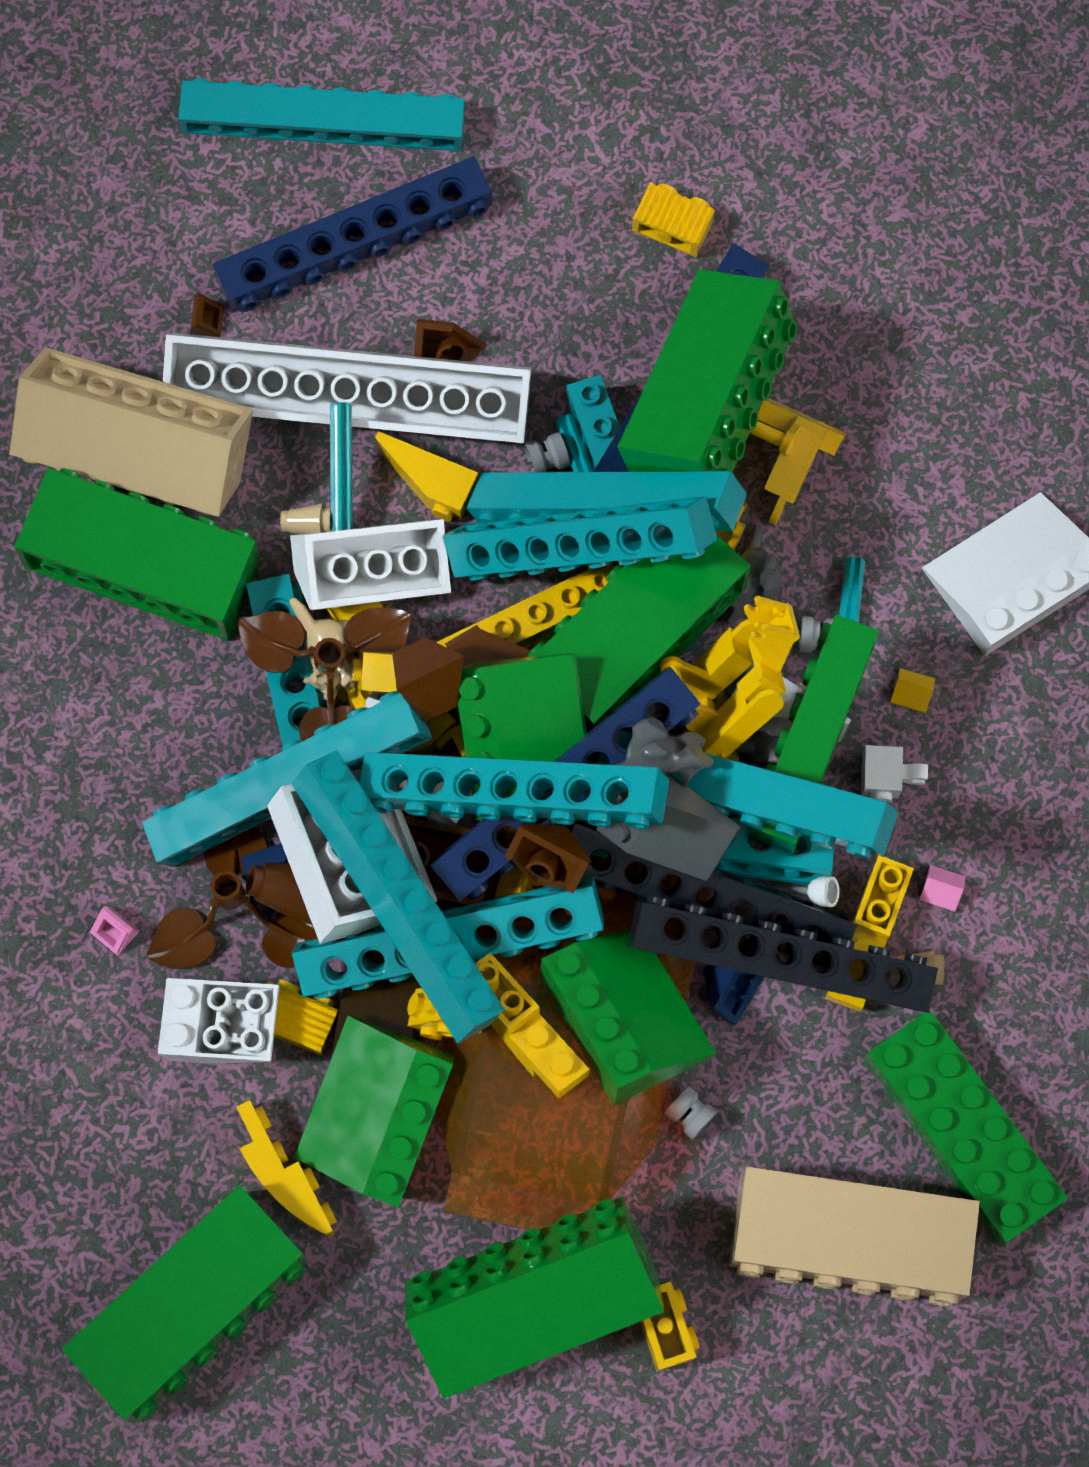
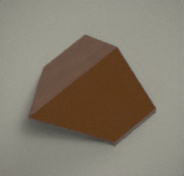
(445, 341)
(480, 646)
(428, 677)
(548, 856)

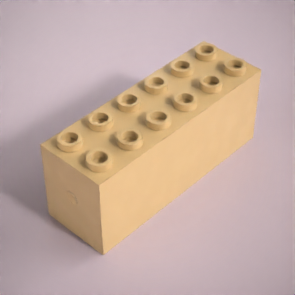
(130, 431)
(854, 1236)

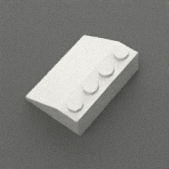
(1013, 572)
(325, 885)

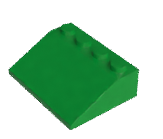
(521, 709)
(623, 1014)
(374, 1109)

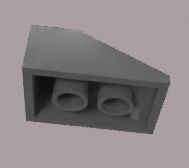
(688, 841)

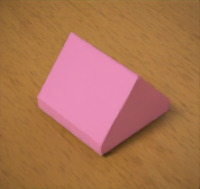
(942, 888)
(113, 930)

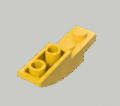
(875, 917)
(529, 1034)
(289, 1185)

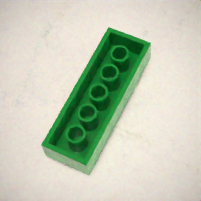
(822, 710)
(964, 1127)

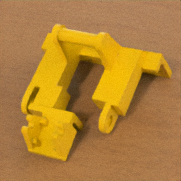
(797, 452)
(729, 723)

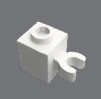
(884, 772)

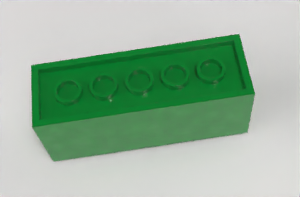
(710, 376)
(138, 552)
(643, 618)
(532, 1297)
(185, 1306)

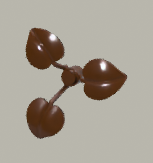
(276, 636)
(184, 938)

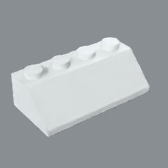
(371, 563)

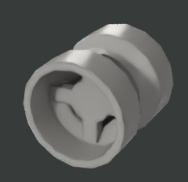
(547, 453)
(809, 633)
(698, 1117)

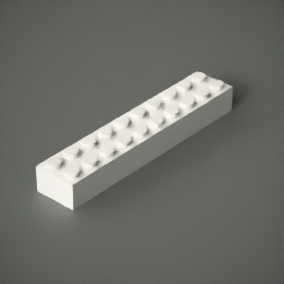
(381, 387)

